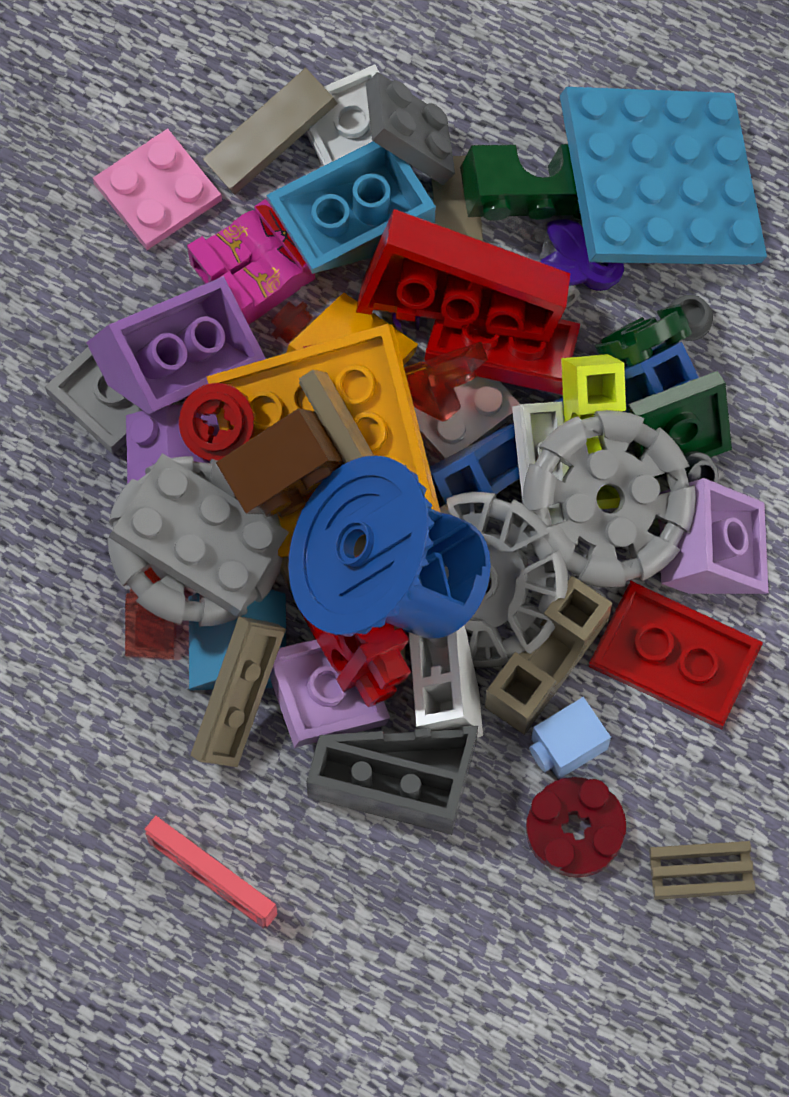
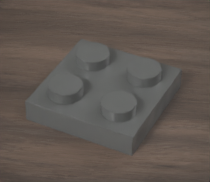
(410, 128)

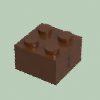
(281, 465)

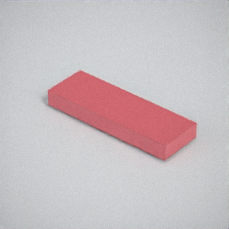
(210, 872)

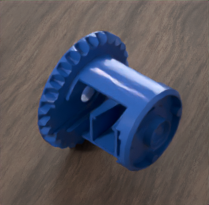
(404, 557)

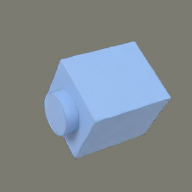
(569, 739)

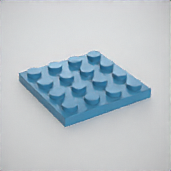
(662, 176)

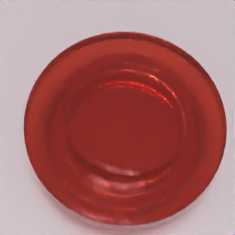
(291, 321)

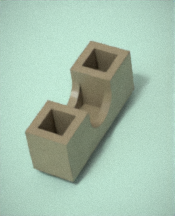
(533, 679)

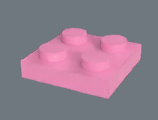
(157, 189)

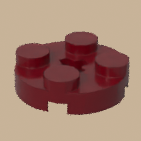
(560, 850)

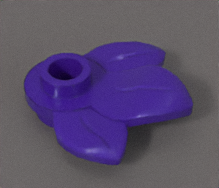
(573, 257)

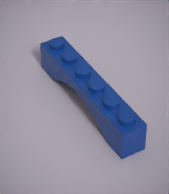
(493, 460)

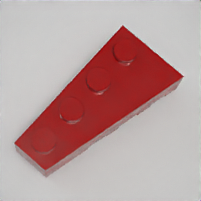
(461, 281)

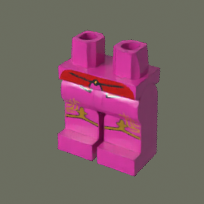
(254, 259)

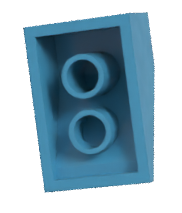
(345, 206)

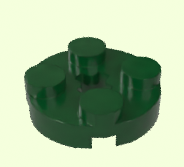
(634, 341)

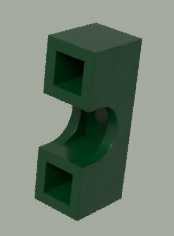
(500, 186)

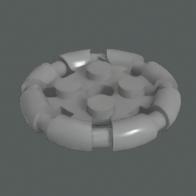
(637, 493)
(510, 578)
(167, 596)

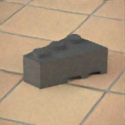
(395, 775)

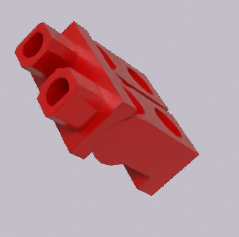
(366, 660)

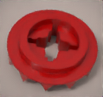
(199, 433)

